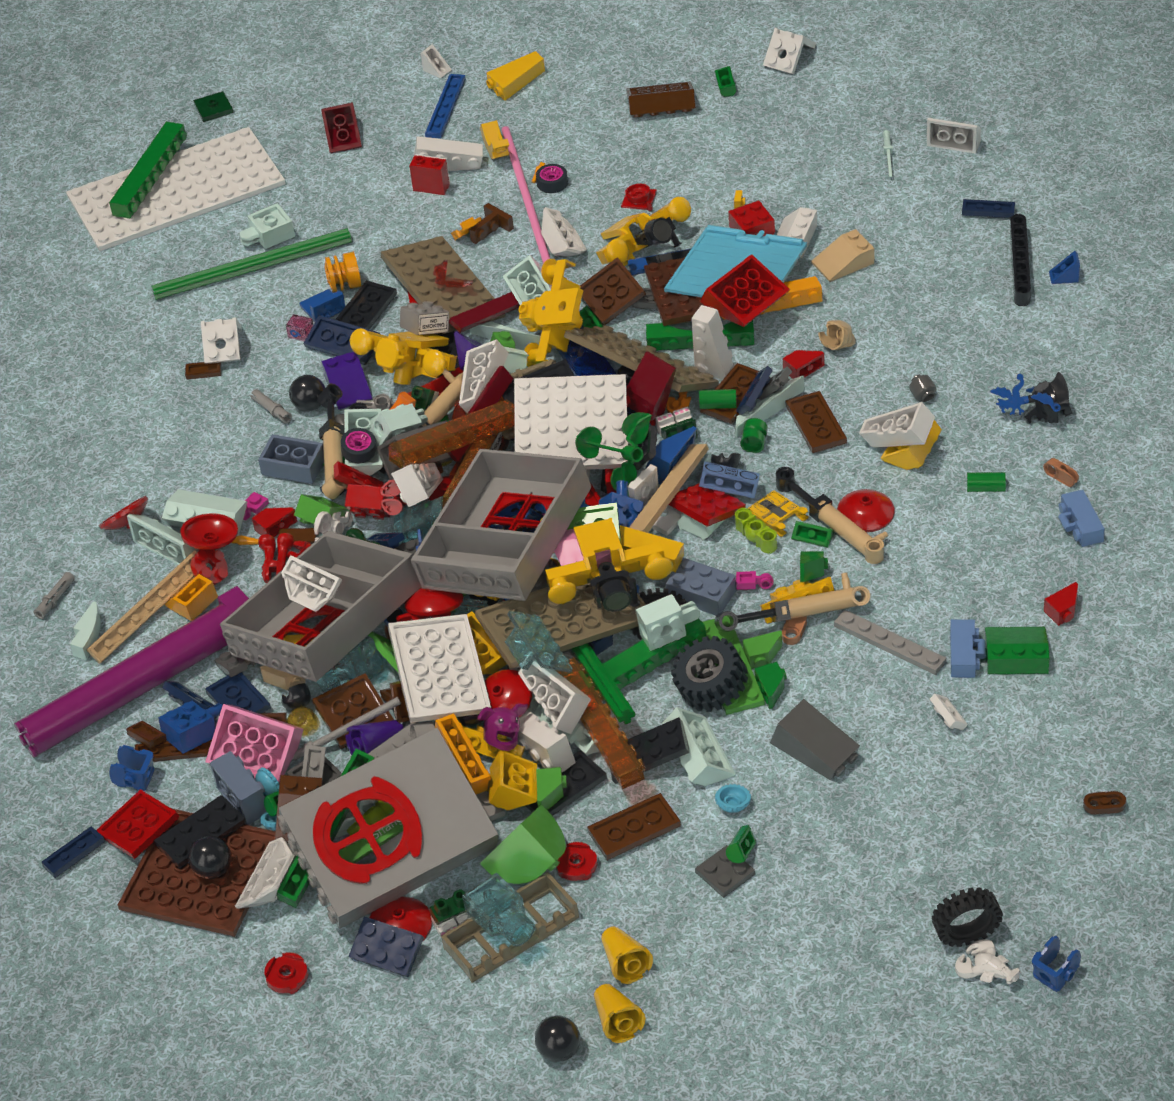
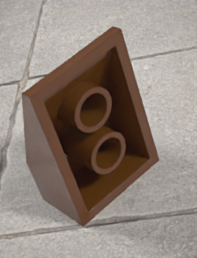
(290, 789)

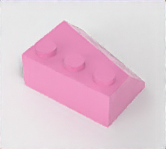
(569, 551)

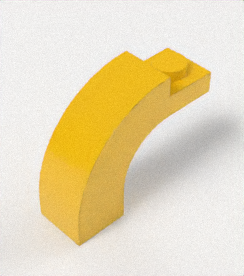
(493, 140)

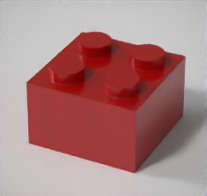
(752, 219)
(365, 501)

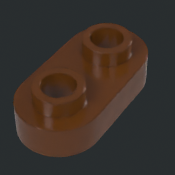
(1104, 802)

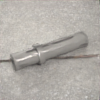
(275, 409)
(43, 609)

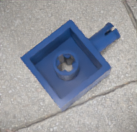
(627, 507)
(189, 725)

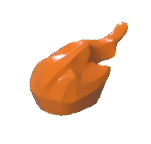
(683, 401)

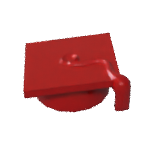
(639, 197)

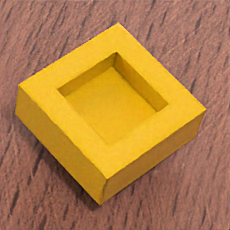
(739, 200)

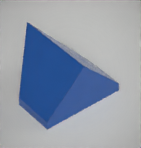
(1066, 271)

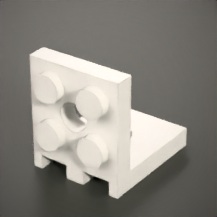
(792, 44)
(221, 330)
(643, 489)

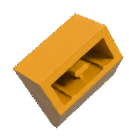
(193, 597)

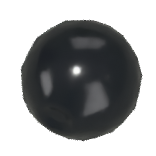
(305, 392)
(209, 857)
(557, 1038)

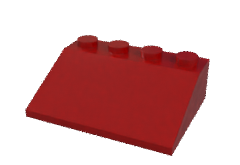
(744, 292)

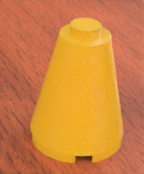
(625, 955)
(618, 1014)

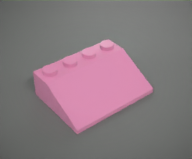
(255, 739)

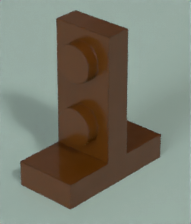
(493, 219)
(394, 691)

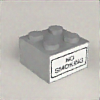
(424, 318)

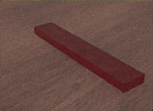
(484, 312)
(490, 395)

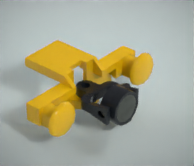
(655, 231)
(614, 591)

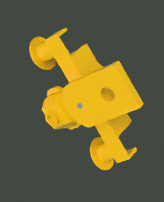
(552, 311)
(399, 350)

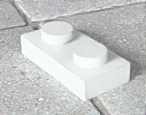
(945, 708)

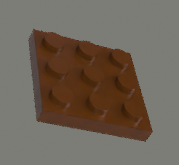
(611, 291)
(348, 703)

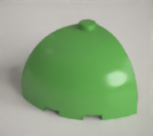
(528, 849)

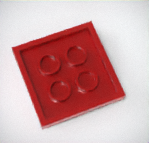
(706, 504)
(137, 824)

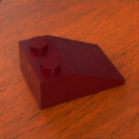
(341, 128)
(650, 386)

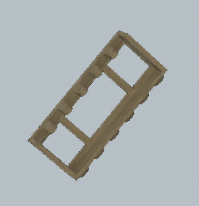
(530, 893)

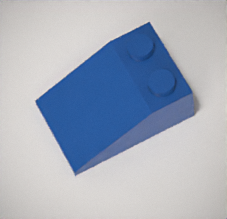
(670, 451)

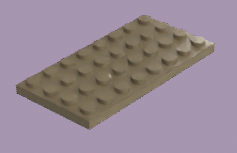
(415, 266)
(630, 353)
(569, 623)

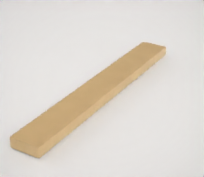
(669, 487)
(142, 610)

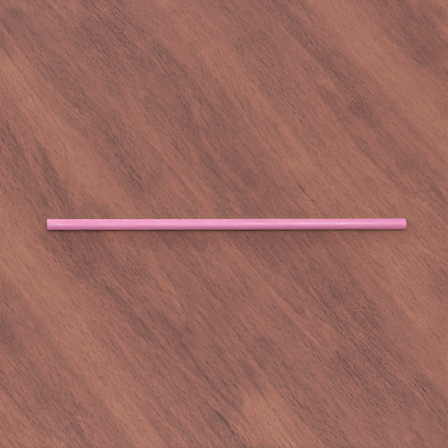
(526, 195)

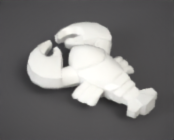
(335, 524)
(985, 963)

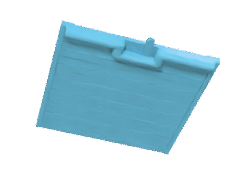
(724, 248)

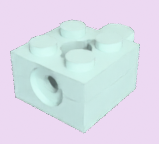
(268, 227)
(397, 421)
(665, 621)

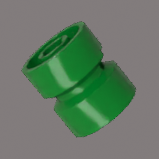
(754, 435)

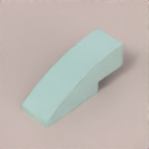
(86, 632)

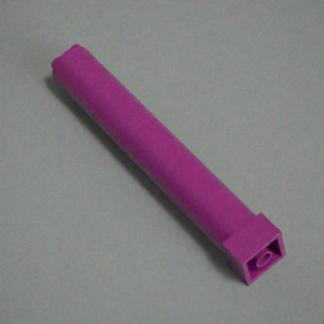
(128, 678)

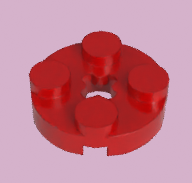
(215, 559)
(579, 871)
(291, 982)

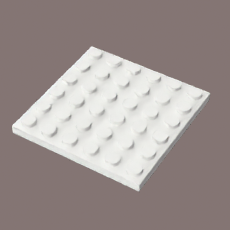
(558, 408)

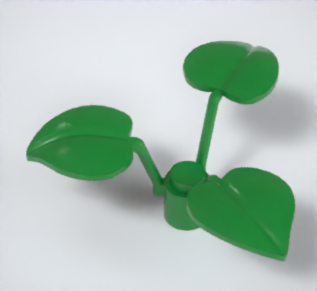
(635, 428)

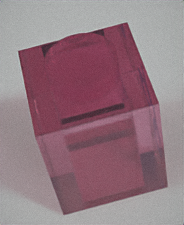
(299, 327)

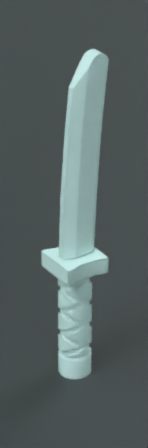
(888, 150)

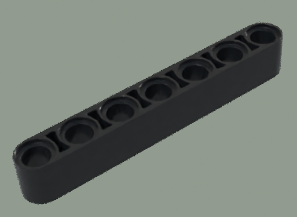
(1020, 260)

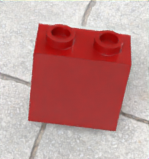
(429, 174)

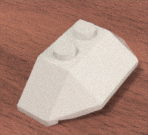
(560, 234)
(309, 584)
(267, 875)

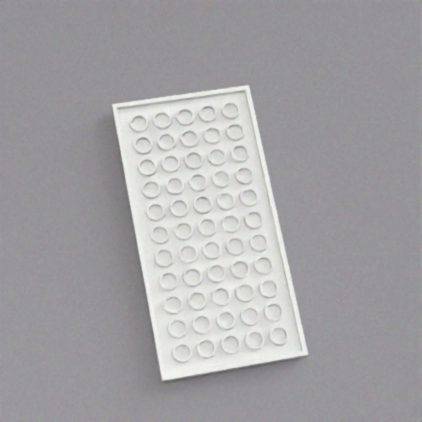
(190, 186)

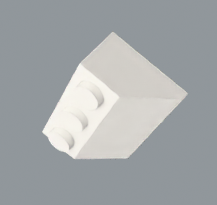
(953, 135)
(799, 225)

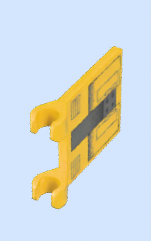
(775, 509)

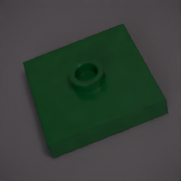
(213, 106)

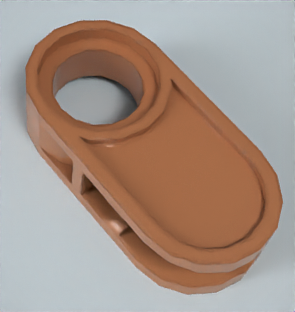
(1062, 472)
(794, 626)

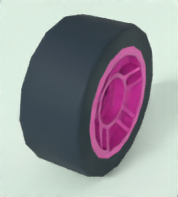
(551, 178)
(358, 445)

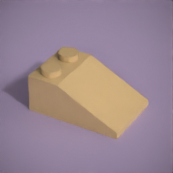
(844, 256)

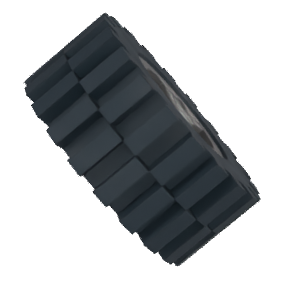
(717, 683)

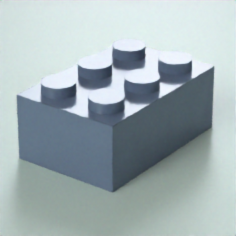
(291, 459)
(704, 585)
(239, 786)

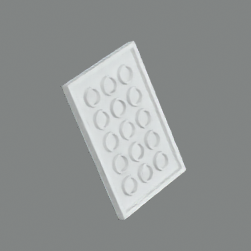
(438, 667)

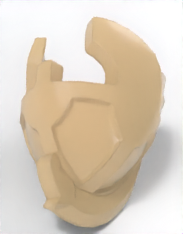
(838, 335)

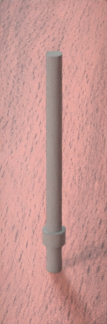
(342, 730)

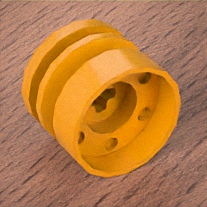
(342, 272)

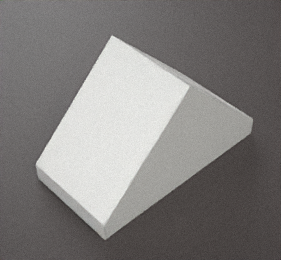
(433, 62)

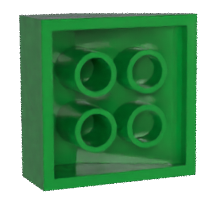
(1017, 650)

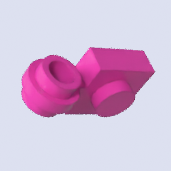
(255, 504)
(748, 580)

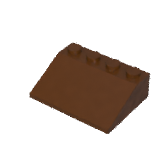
(661, 99)

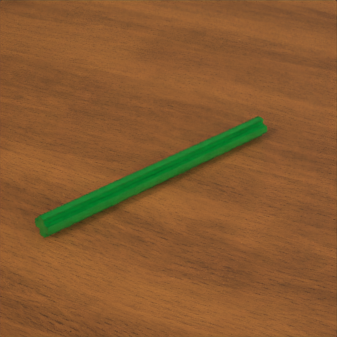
(251, 263)
(604, 683)

